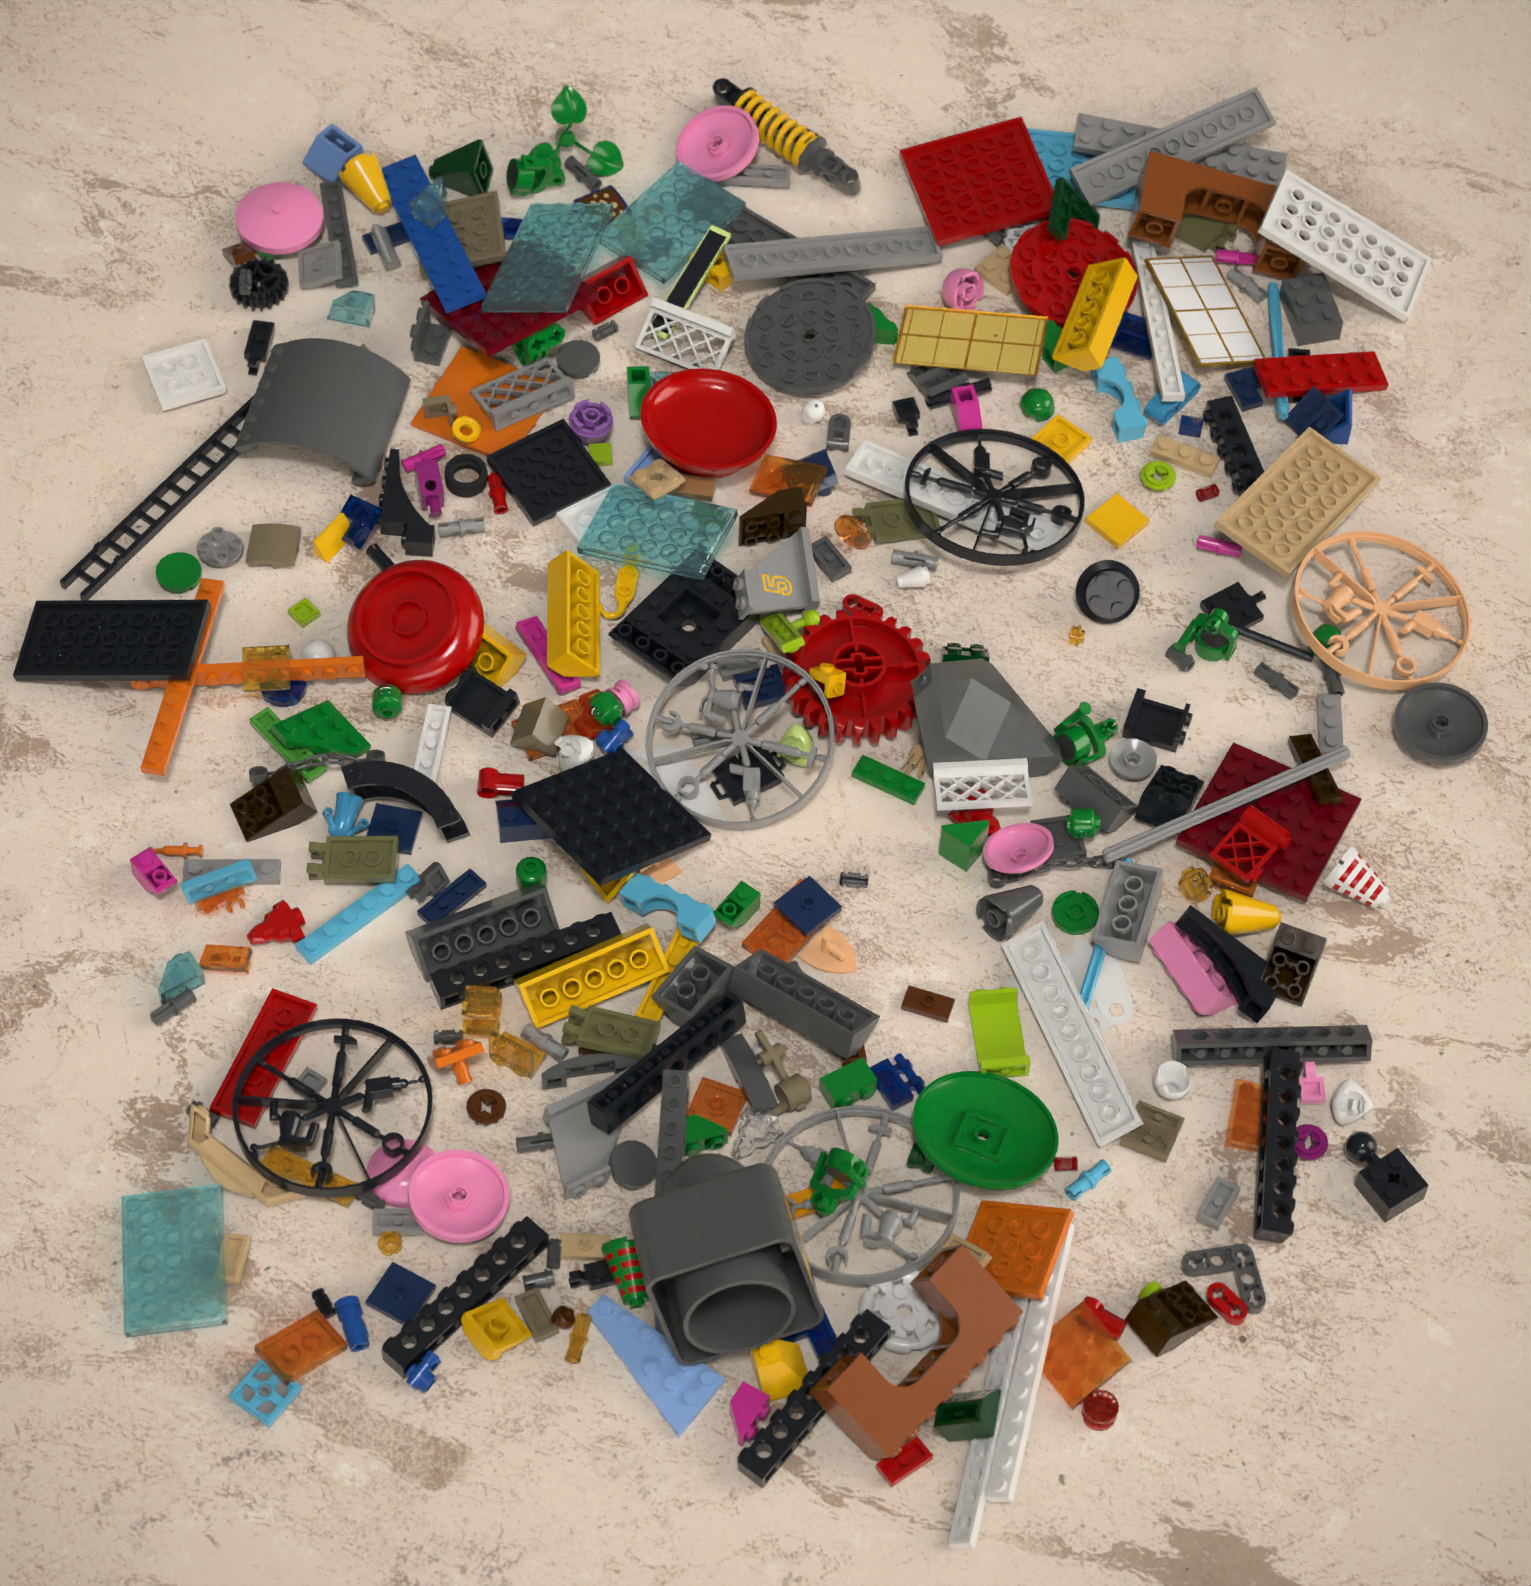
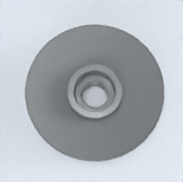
(1133, 751)

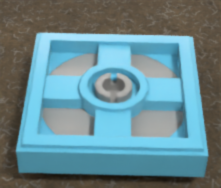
(264, 1394)

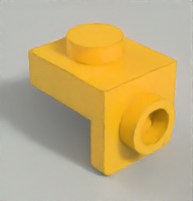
(831, 677)

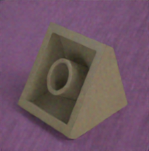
(540, 726)

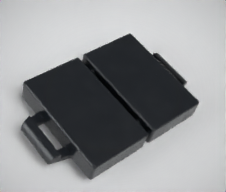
(733, 784)

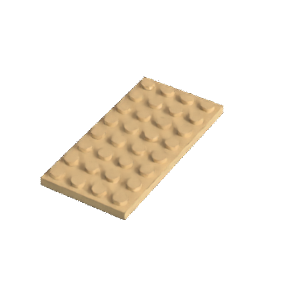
(1297, 502)

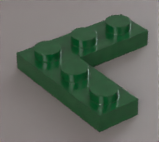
(1068, 202)

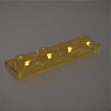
(294, 1167)

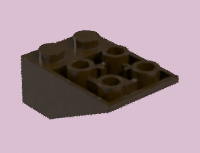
(773, 518)
(273, 805)
(1293, 962)
(1170, 1317)

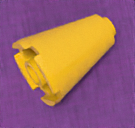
(367, 182)
(1243, 914)

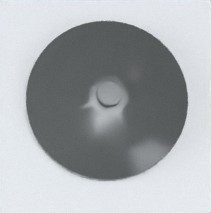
(1440, 723)

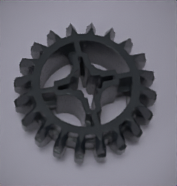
(272, 284)

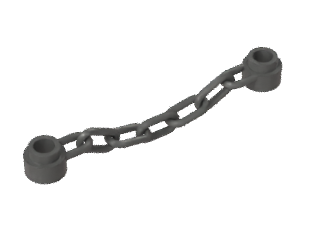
(259, 773)
(1063, 862)

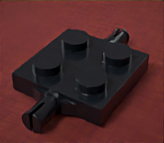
(1237, 604)

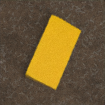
(329, 541)

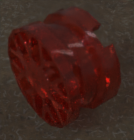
(1100, 1411)

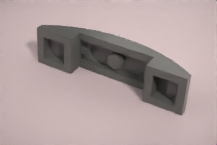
(582, 1066)

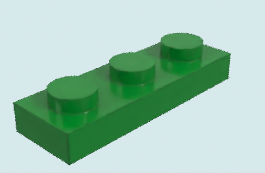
(888, 780)

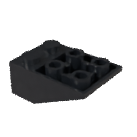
(1168, 796)

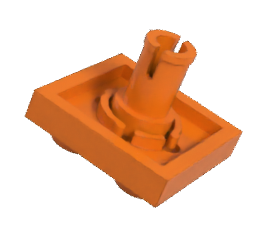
(456, 1057)

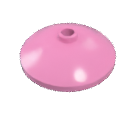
(1018, 848)
(396, 1189)

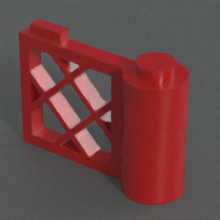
(1263, 832)

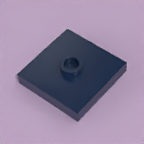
(398, 822)
(807, 906)
(400, 1294)

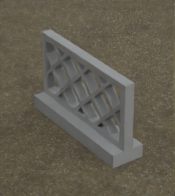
(528, 402)

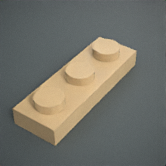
(1184, 456)

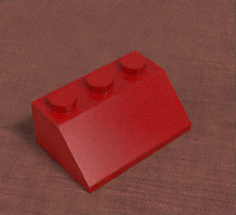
(617, 288)

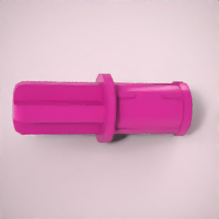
(1234, 257)
(432, 453)
(1219, 546)

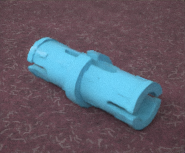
(1087, 1180)

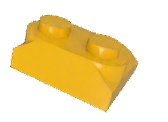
(494, 1328)

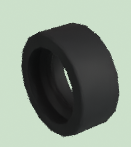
(468, 489)

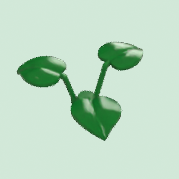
(570, 108)

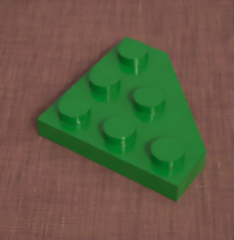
(322, 731)

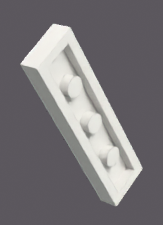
(432, 740)

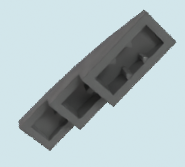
(748, 1074)

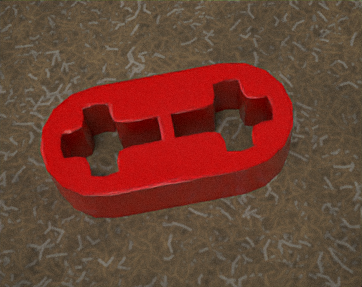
(866, 605)
(1226, 1304)

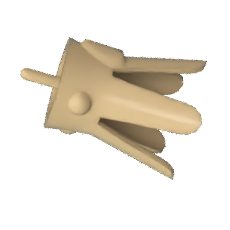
(916, 755)

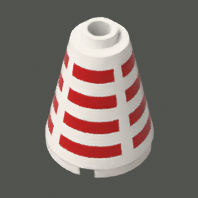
(1357, 880)

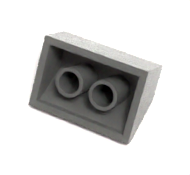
(1087, 789)
(693, 985)

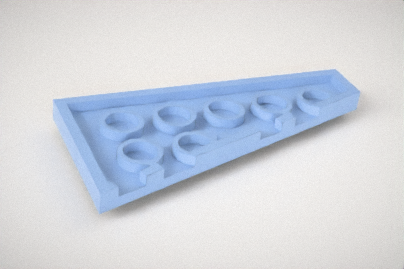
(674, 1389)

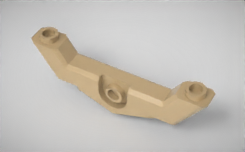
(229, 1168)

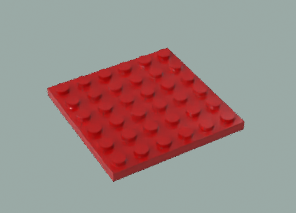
(978, 181)

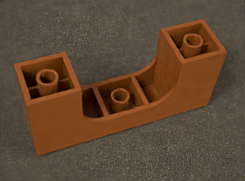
(1179, 187)
(971, 1319)

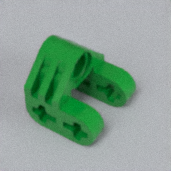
(538, 344)

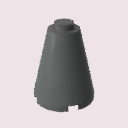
(1008, 910)

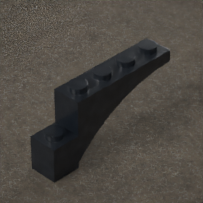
(399, 514)
(1234, 960)

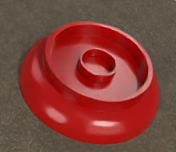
(708, 422)
(416, 626)

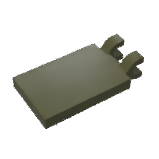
(1205, 232)
(890, 521)
(355, 859)
(610, 1031)

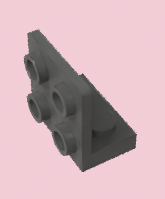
(428, 338)

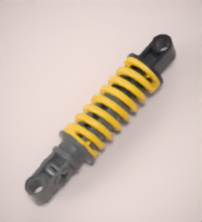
(788, 137)

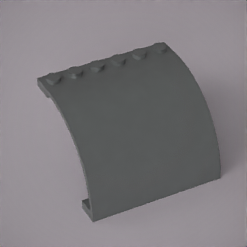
(327, 401)

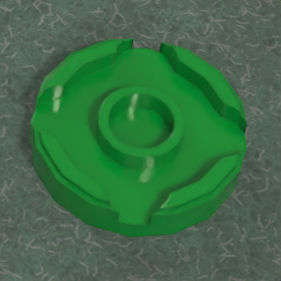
(178, 572)
(1075, 912)

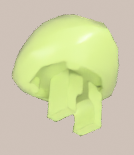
(797, 737)

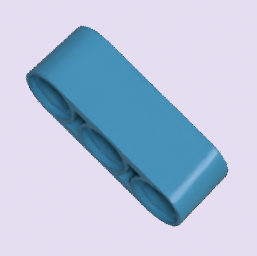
(1163, 411)

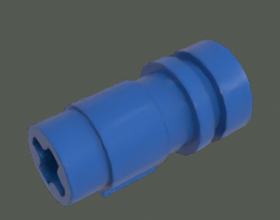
(352, 1323)

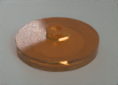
(852, 531)

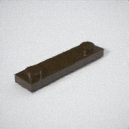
(1322, 782)

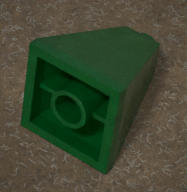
(465, 169)

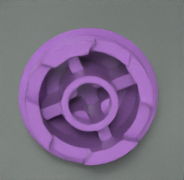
(591, 421)

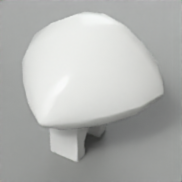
(574, 751)
(1350, 1102)

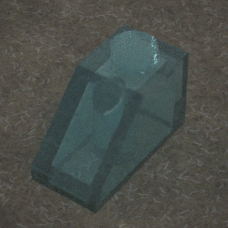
(353, 308)
(180, 974)

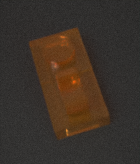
(210, 904)
(226, 958)

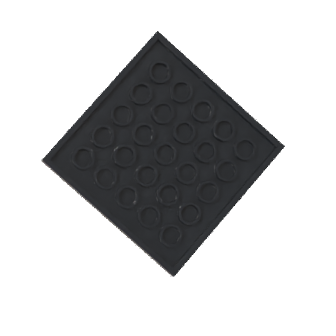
(611, 816)

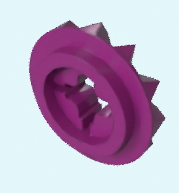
(1318, 1140)

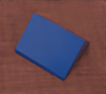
(1341, 432)

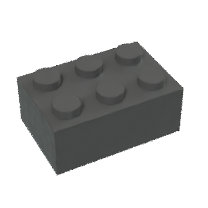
(1311, 309)

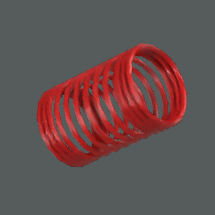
(1213, 487)
(1073, 1163)

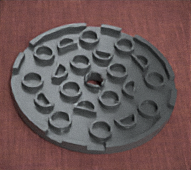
(830, 360)

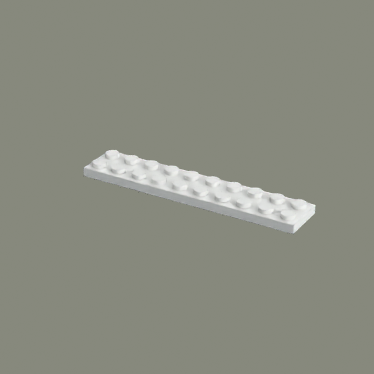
(888, 473)
(1072, 1034)

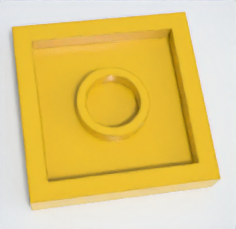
(1063, 438)
(1117, 521)

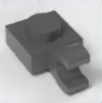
(432, 881)

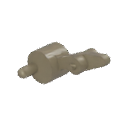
(793, 1090)

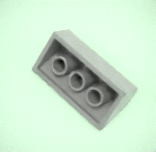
(1128, 910)

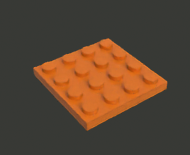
(1022, 1244)

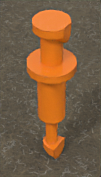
(180, 850)

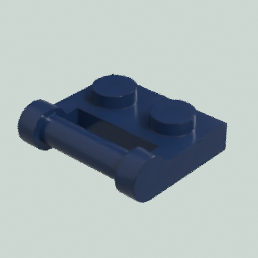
(770, 690)

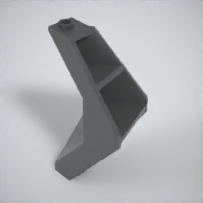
(976, 716)

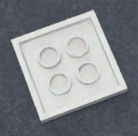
(184, 374)

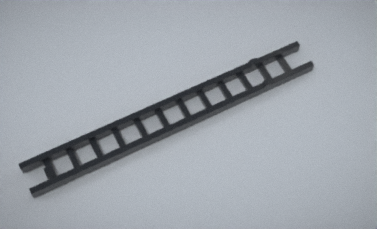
(155, 498)

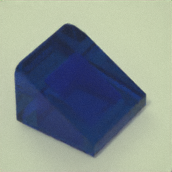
(1190, 426)

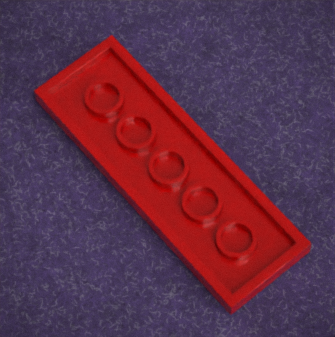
(1327, 372)
(277, 1015)

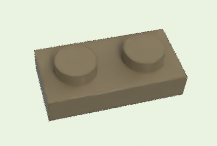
(536, 1314)

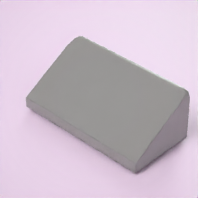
(385, 247)

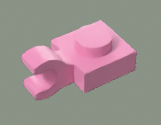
(1311, 1086)

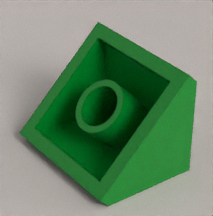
(963, 842)

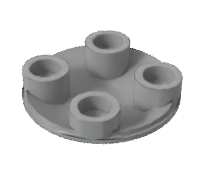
(219, 547)

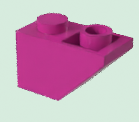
(965, 408)
(151, 872)
(746, 1410)

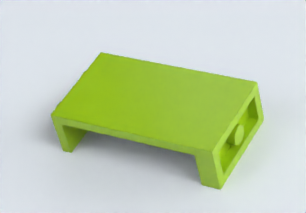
(998, 1032)

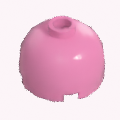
(962, 289)

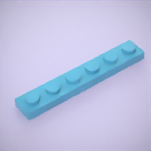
(356, 916)

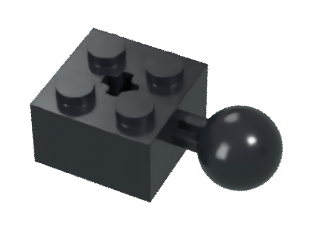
(1387, 1182)

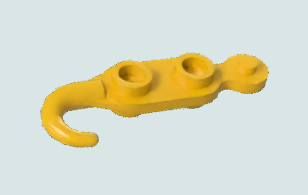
(624, 591)

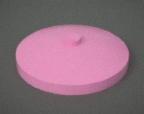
(718, 142)
(279, 218)
(458, 1196)

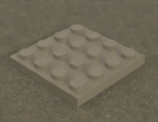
(478, 228)

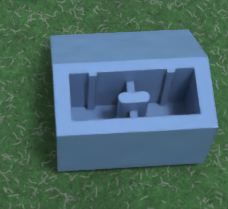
(331, 152)

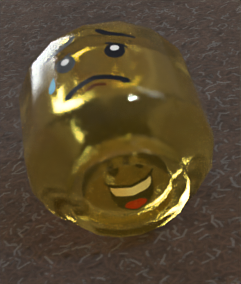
(1195, 884)

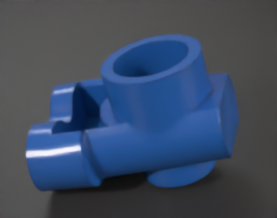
(614, 740)
(420, 1375)

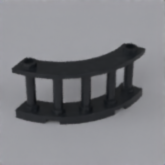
(396, 781)

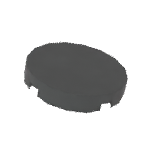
(578, 359)
(633, 1164)

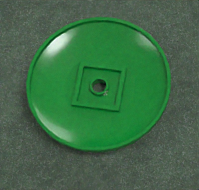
(975, 1103)

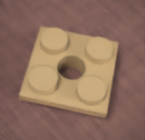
(657, 479)

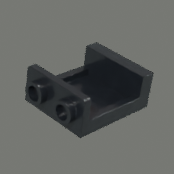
(481, 702)
(1156, 722)

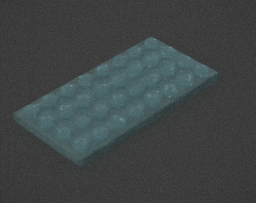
(548, 258)

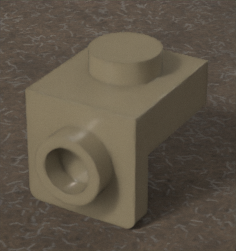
(438, 407)

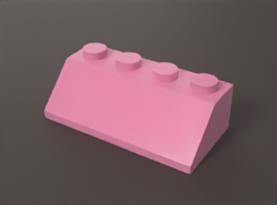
(1193, 970)

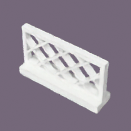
(692, 320)
(982, 774)

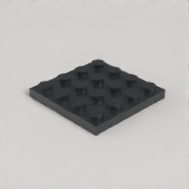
(548, 471)

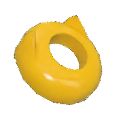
(468, 422)

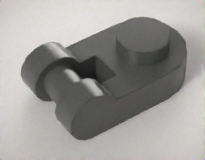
(839, 426)

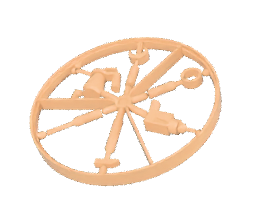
(1369, 599)

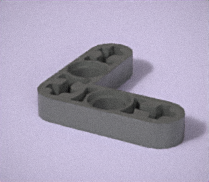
(1231, 1263)

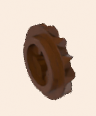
(489, 1098)

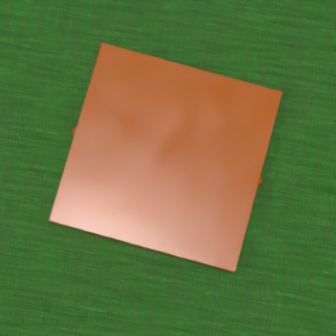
(465, 373)

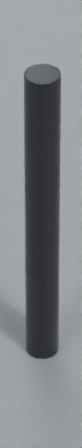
(1271, 642)

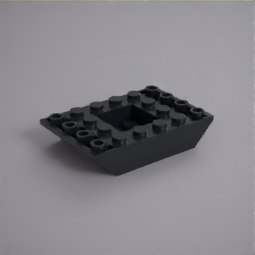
(656, 625)

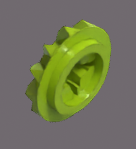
(1162, 470)

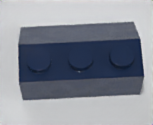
(516, 824)

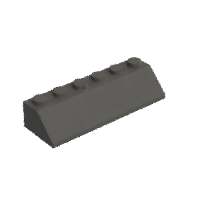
(482, 929)
(803, 1003)

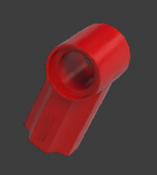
(493, 783)
(1113, 1323)

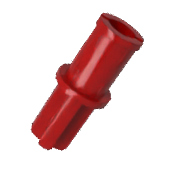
(497, 494)

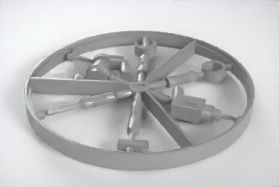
(731, 701)
(890, 1221)

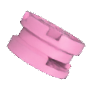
(625, 696)

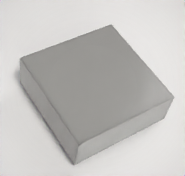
(312, 1080)

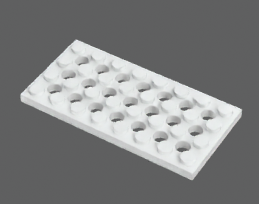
(1332, 246)

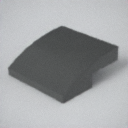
(936, 379)

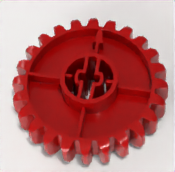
(878, 675)

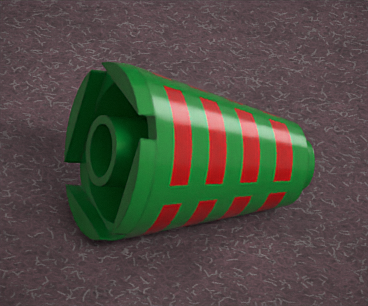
(626, 1271)

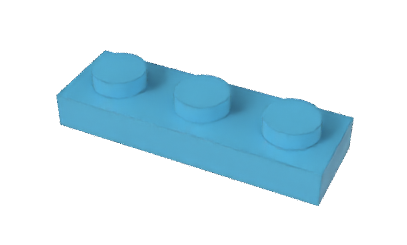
(218, 881)

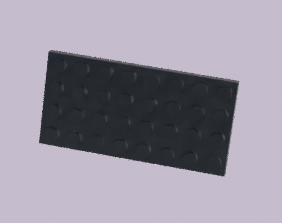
(112, 640)

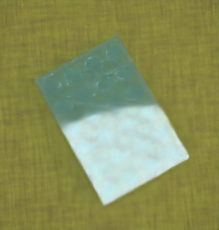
(670, 221)
(657, 534)
(174, 1260)

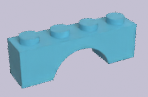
(1127, 420)
(644, 895)

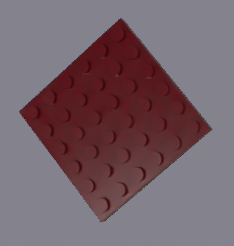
(498, 330)
(1312, 826)

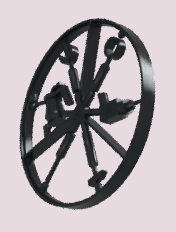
(1008, 494)
(291, 1122)

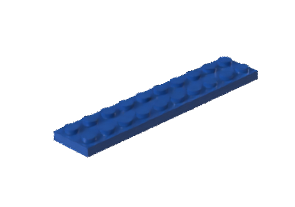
(436, 248)

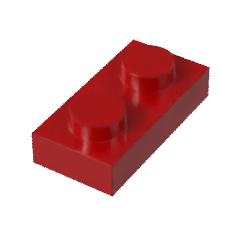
(909, 1460)

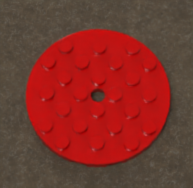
(1042, 265)

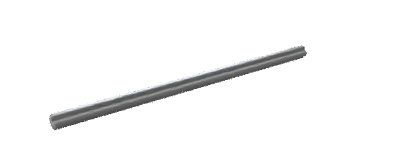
(1226, 804)

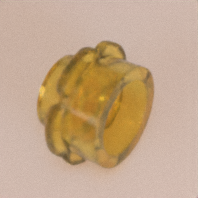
(1076, 635)
(390, 1237)

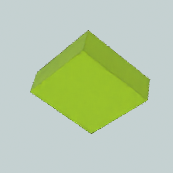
(601, 453)
(304, 612)

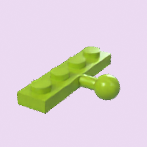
(785, 633)

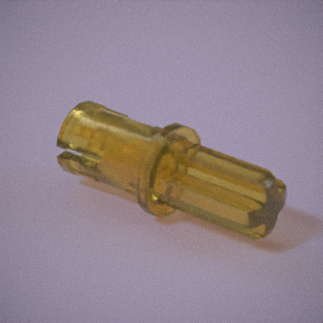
(578, 1338)

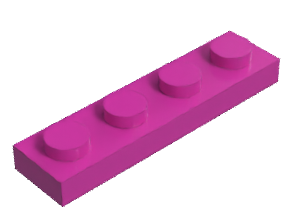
(535, 637)

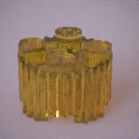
(481, 1010)

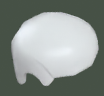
(317, 649)
(1172, 1080)

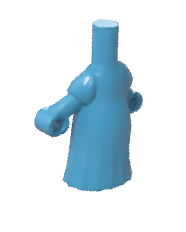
(345, 815)

